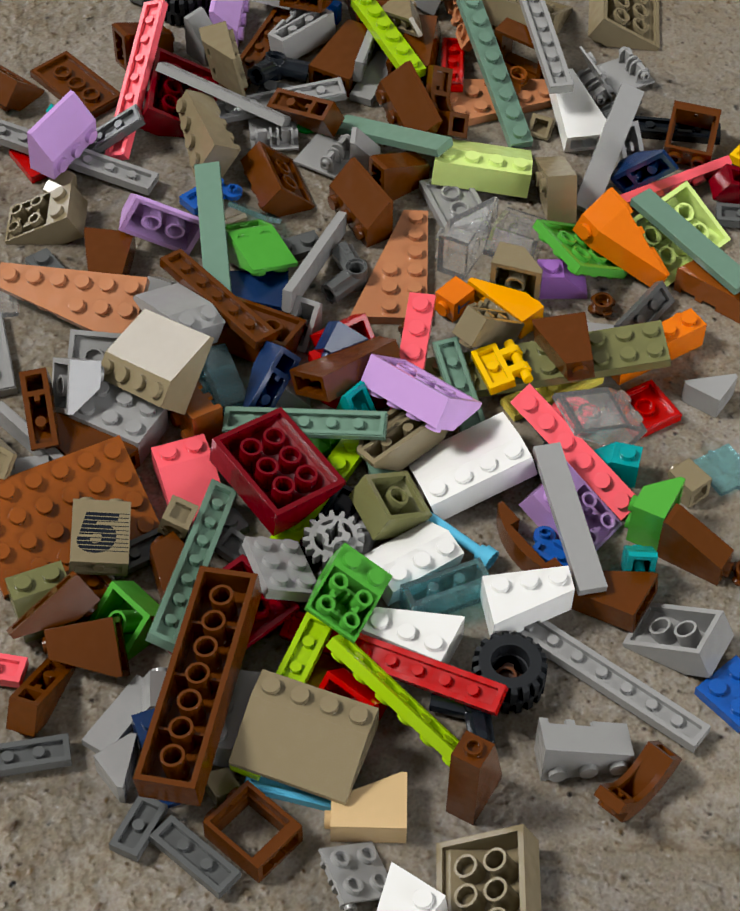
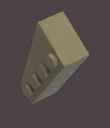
(205, 131)

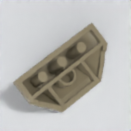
(403, 445)

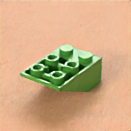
(258, 248)
(347, 592)

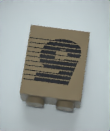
(100, 537)

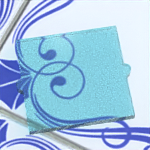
(254, 212)
(722, 467)

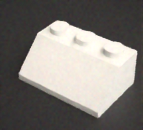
(415, 555)

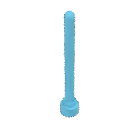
(486, 553)

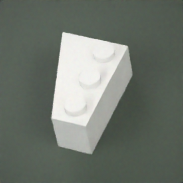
(525, 597)
(417, 631)
(408, 893)

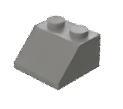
(75, 382)

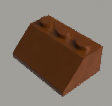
(16, 91)
(407, 100)
(275, 181)
(364, 201)
(288, 328)

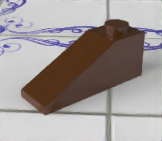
(308, 111)
(39, 408)
(61, 605)
(37, 697)

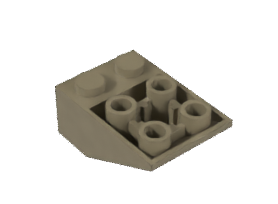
(224, 57)
(48, 218)

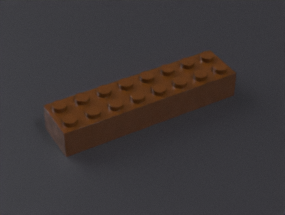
(198, 687)

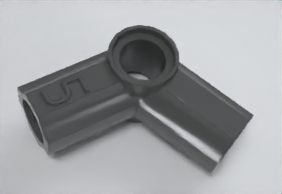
(352, 275)

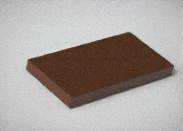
(68, 73)

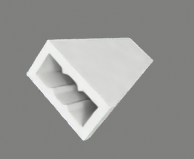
(577, 117)

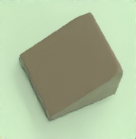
(541, 126)
(63, 179)
(220, 784)

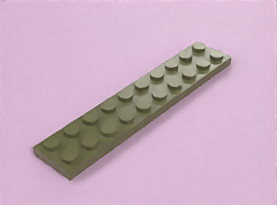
(613, 351)

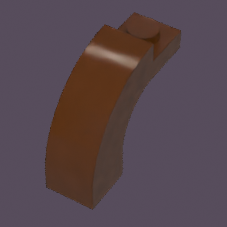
(439, 88)
(639, 783)

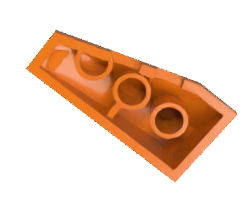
(615, 236)

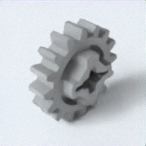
(325, 532)

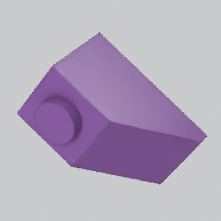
(560, 282)

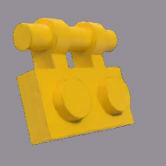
(494, 369)

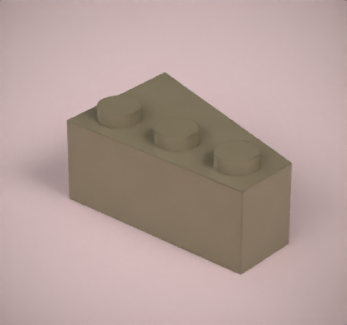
(556, 188)
(486, 324)

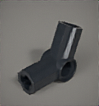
(278, 67)
(475, 720)

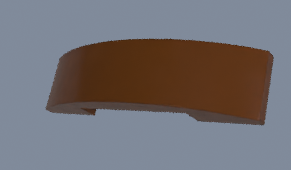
(515, 545)

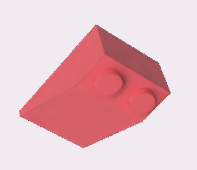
(184, 469)

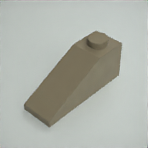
(404, 16)

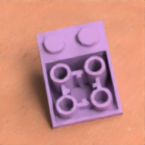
(599, 518)

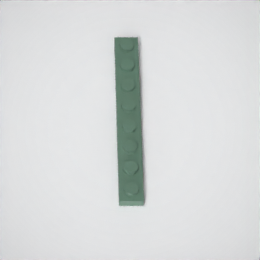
(495, 74)
(195, 553)

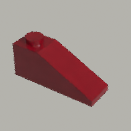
(726, 185)

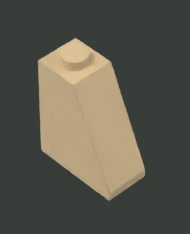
(371, 813)

